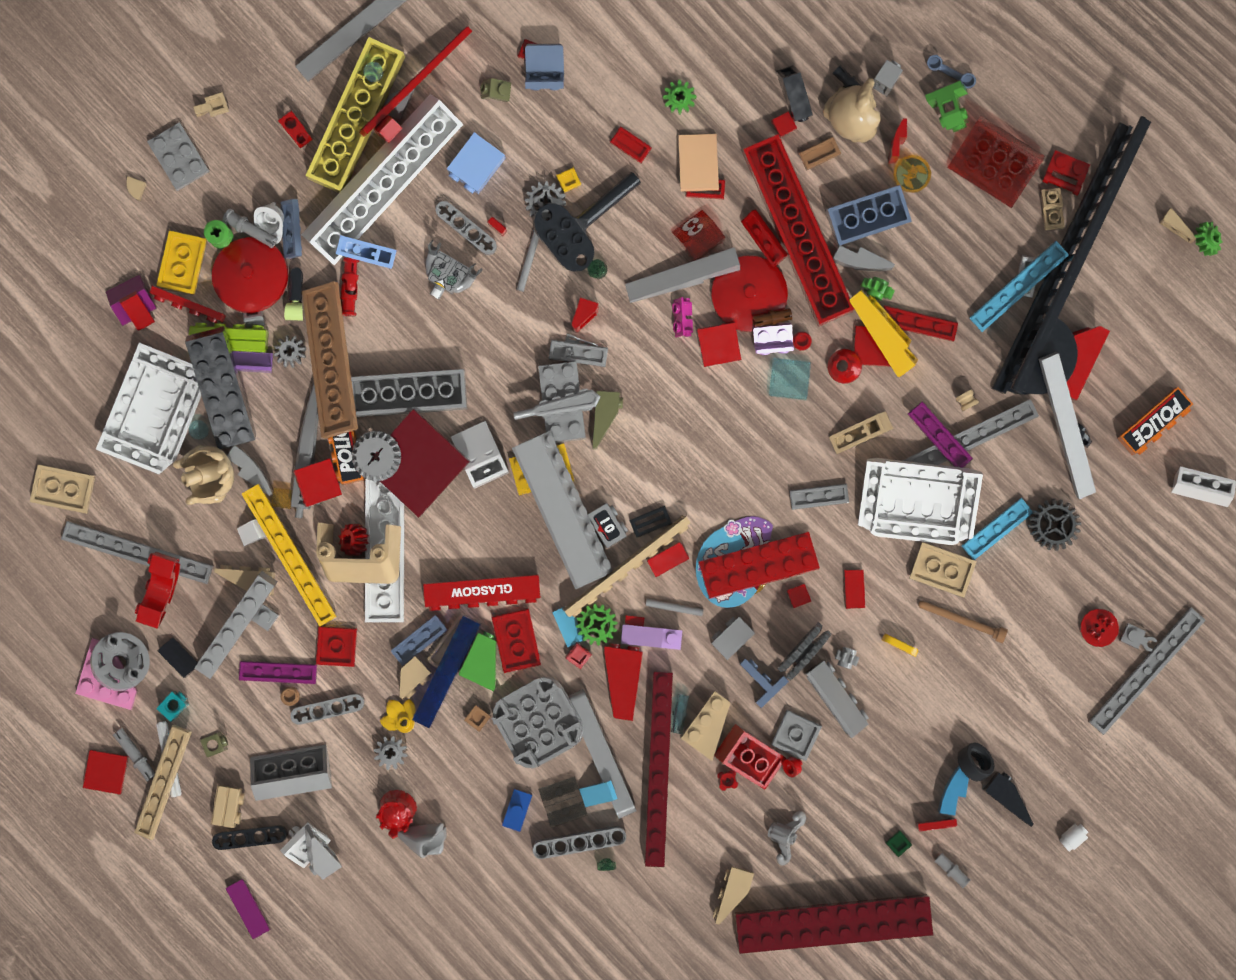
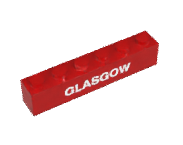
(482, 591)

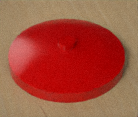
(249, 275)
(749, 292)

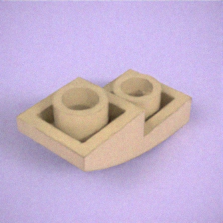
(1052, 209)

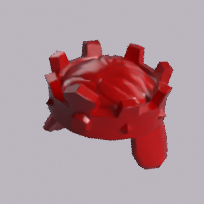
(396, 812)

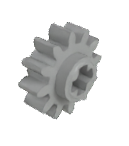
(395, 758)

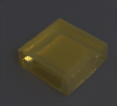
(282, 498)

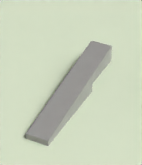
(684, 275)

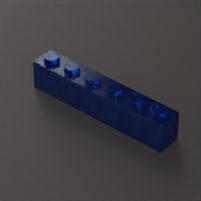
(447, 671)

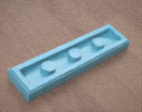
(997, 529)

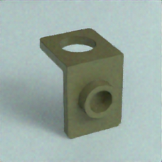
(222, 744)

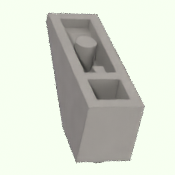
(320, 855)

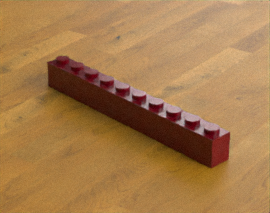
(658, 769)

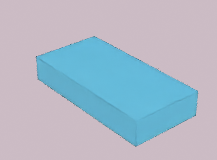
(568, 627)
(598, 793)

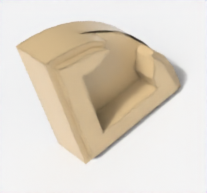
(135, 187)

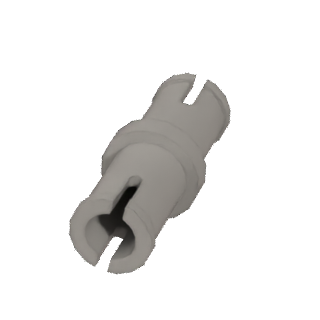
(952, 870)

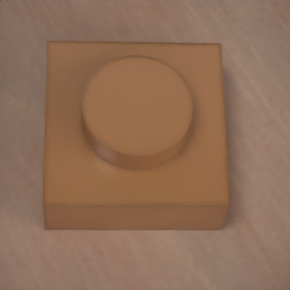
(477, 718)

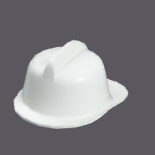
(270, 219)

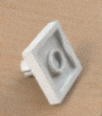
(296, 847)

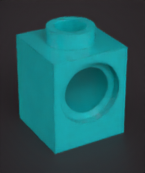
(164, 707)

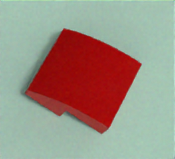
(898, 139)

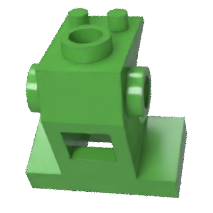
(956, 118)

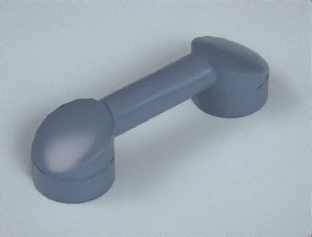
(935, 63)

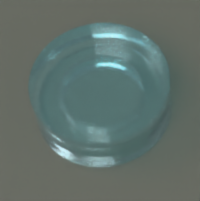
(373, 72)
(198, 429)

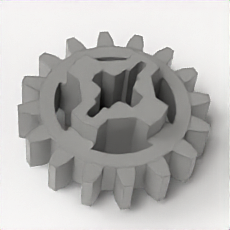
(537, 201)

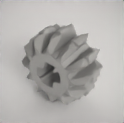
(285, 347)

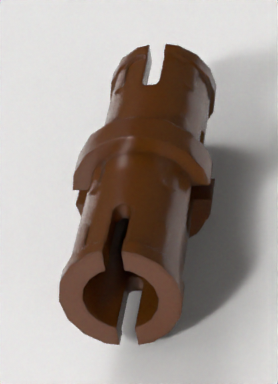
(772, 317)

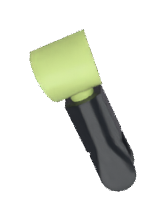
(294, 310)

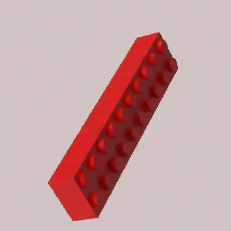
(798, 230)

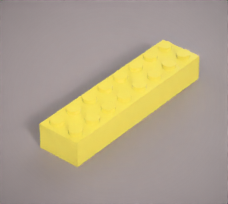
(358, 105)

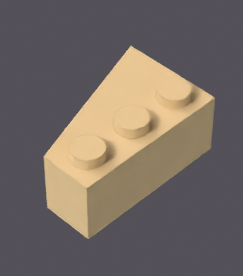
(707, 726)

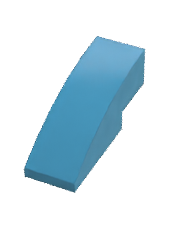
(955, 787)

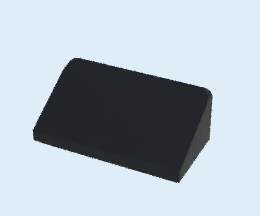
(178, 657)

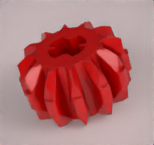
(353, 539)

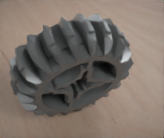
(1060, 531)

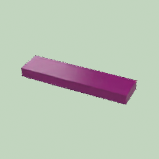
(939, 436)
(278, 672)

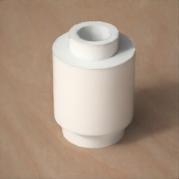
(1073, 837)

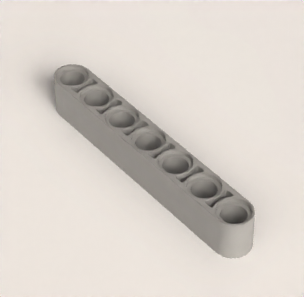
(602, 754)

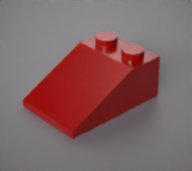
(749, 757)

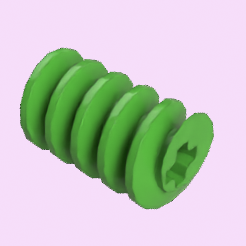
(211, 234)

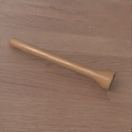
(997, 633)

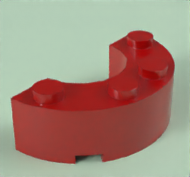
(159, 589)

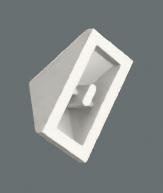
(251, 532)

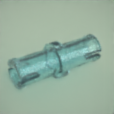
(679, 714)

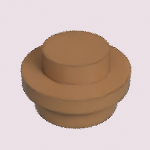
(290, 696)

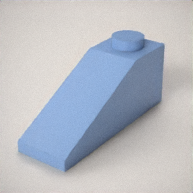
(366, 252)

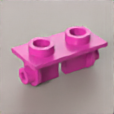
(681, 308)

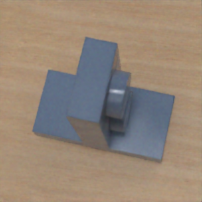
(764, 681)

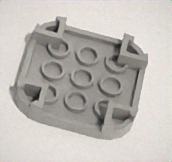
(538, 722)

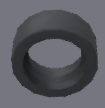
(968, 766)

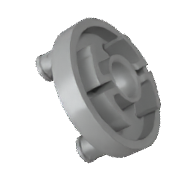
(112, 646)

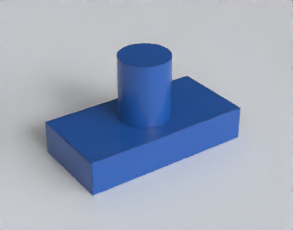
(517, 810)

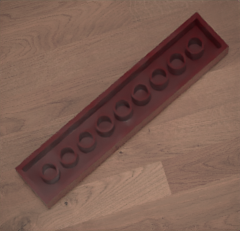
(834, 923)

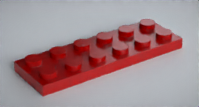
(758, 565)

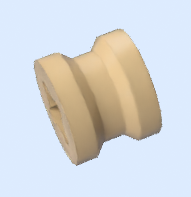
(967, 400)

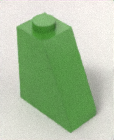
(481, 661)

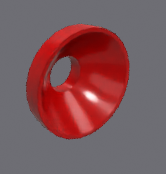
(854, 366)

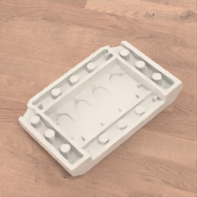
(151, 410)
(919, 501)

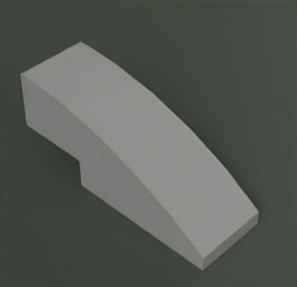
(863, 260)
(250, 470)

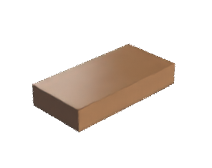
(819, 153)

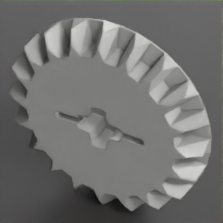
(389, 456)

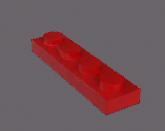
(194, 308)

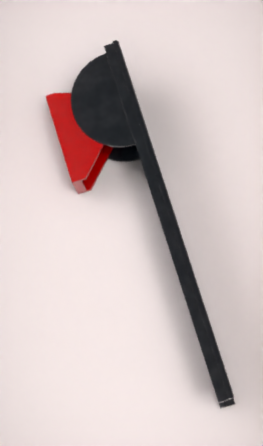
(1041, 337)

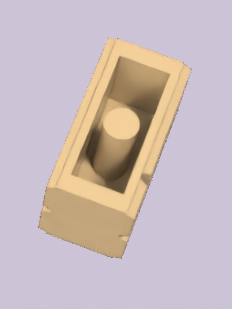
(227, 806)

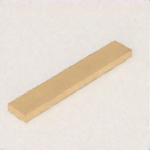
(162, 782)

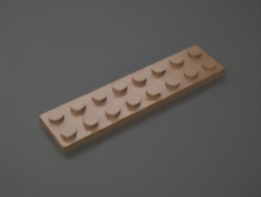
(329, 360)

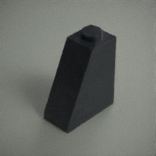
(794, 93)

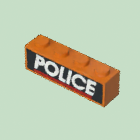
(1155, 421)
(341, 455)

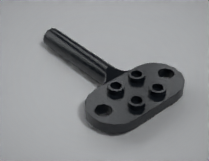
(567, 236)

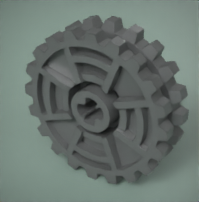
(804, 651)

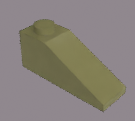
(605, 414)

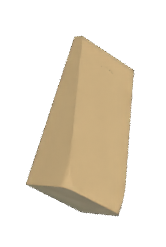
(1177, 226)

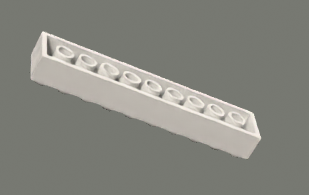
(383, 177)

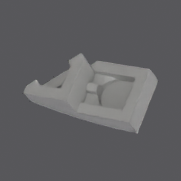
(399, 110)

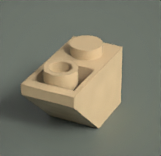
(411, 676)

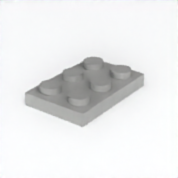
(178, 156)

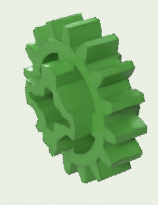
(592, 616)

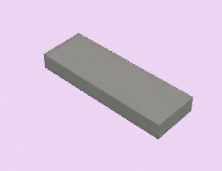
(578, 353)
(819, 496)

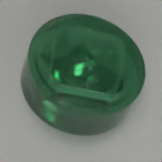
(597, 269)
(606, 864)

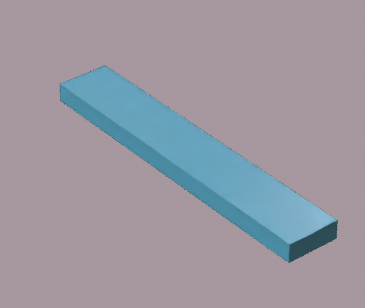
(1019, 286)

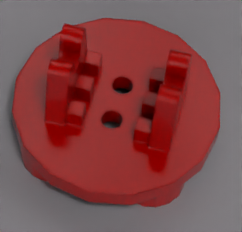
(1093, 634)

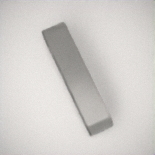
(571, 848)

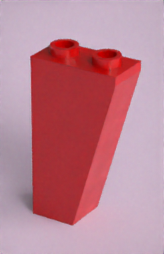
(623, 678)

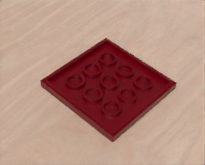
(426, 463)

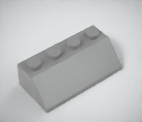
(836, 699)
(290, 772)

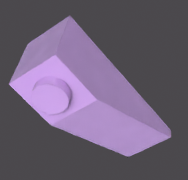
(651, 637)

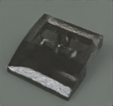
(563, 802)

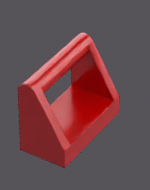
(584, 313)

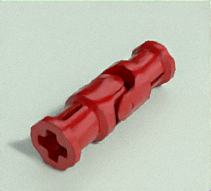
(349, 284)

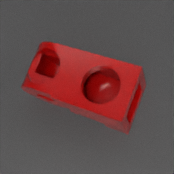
(295, 129)

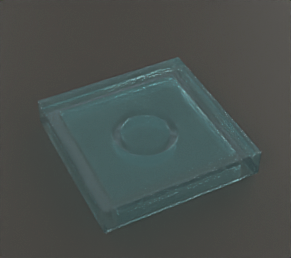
(789, 379)

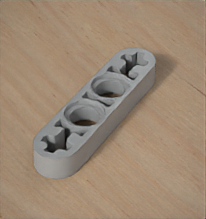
(464, 230)
(327, 707)

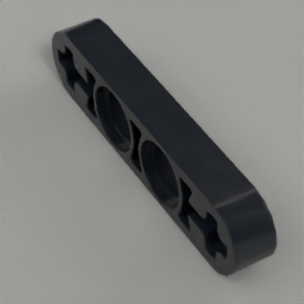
(249, 835)

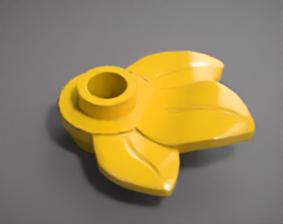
(398, 713)

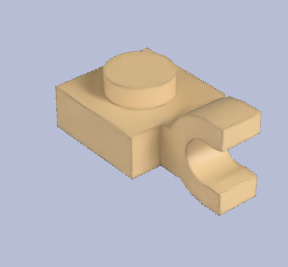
(214, 105)

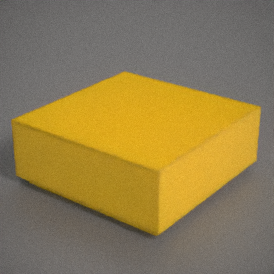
(568, 180)

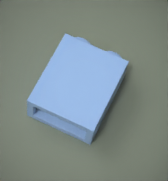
(475, 164)

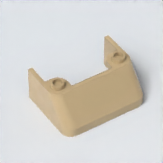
(380, 568)

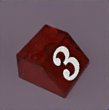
(698, 235)

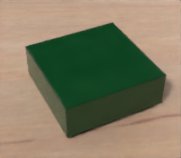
(898, 843)

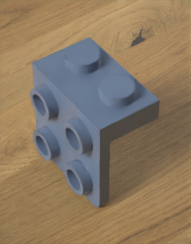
(544, 66)

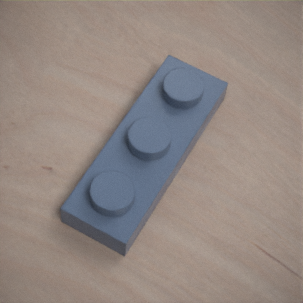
(291, 229)
(419, 640)

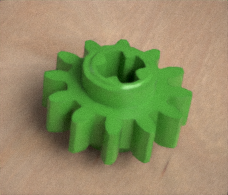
(676, 90)
(1208, 238)
(877, 288)

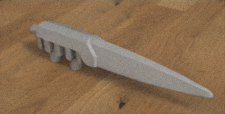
(306, 449)

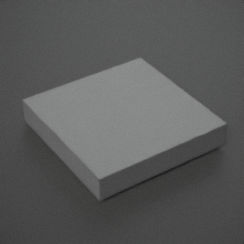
(796, 735)

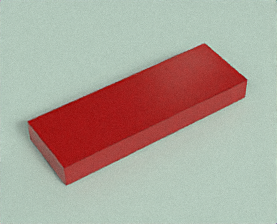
(764, 238)

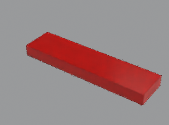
(923, 324)

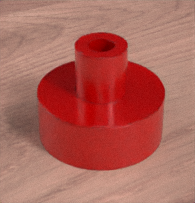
(792, 766)

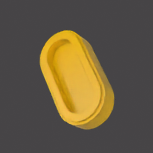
(899, 645)

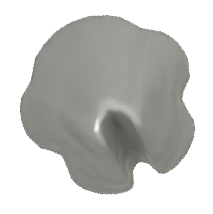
(425, 839)

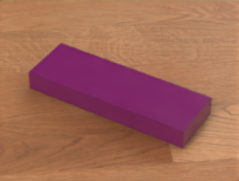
(248, 909)

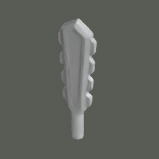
(571, 403)

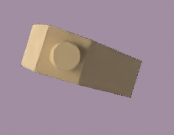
(861, 432)

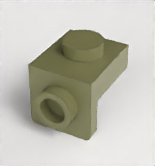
(495, 89)

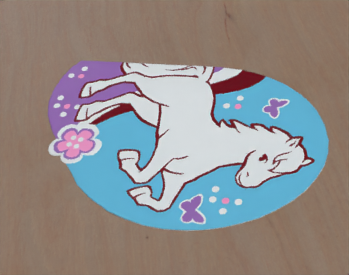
(732, 538)

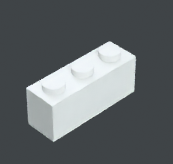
(1204, 486)

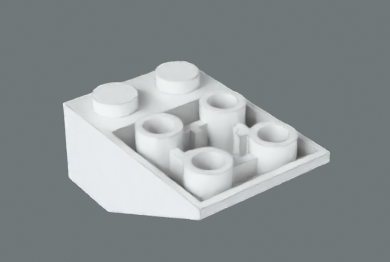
(485, 458)

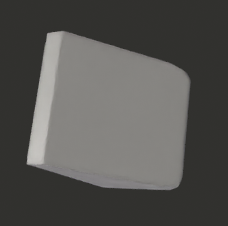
(253, 319)

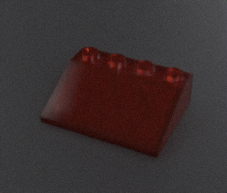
(996, 161)

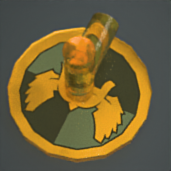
(912, 173)

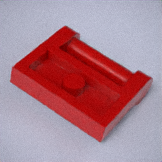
(1068, 167)

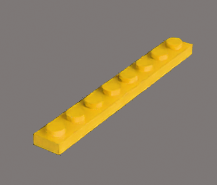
(289, 555)

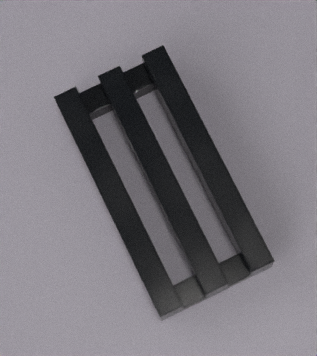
(665, 515)

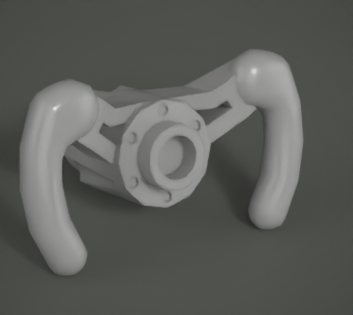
(786, 836)

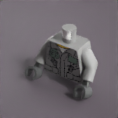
(447, 273)

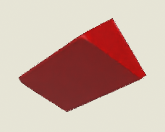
(668, 559)

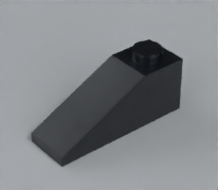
(1007, 795)

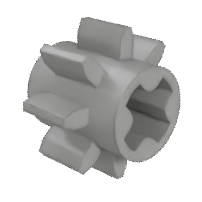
(847, 658)

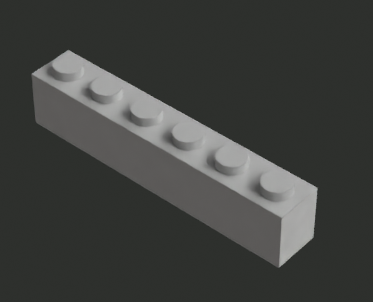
(236, 624)

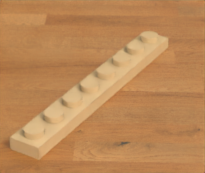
(621, 570)

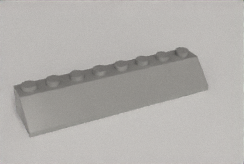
(562, 509)

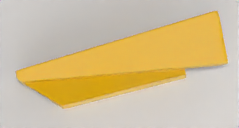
(885, 332)

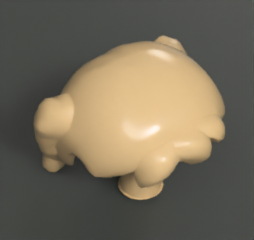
(853, 112)
(207, 473)

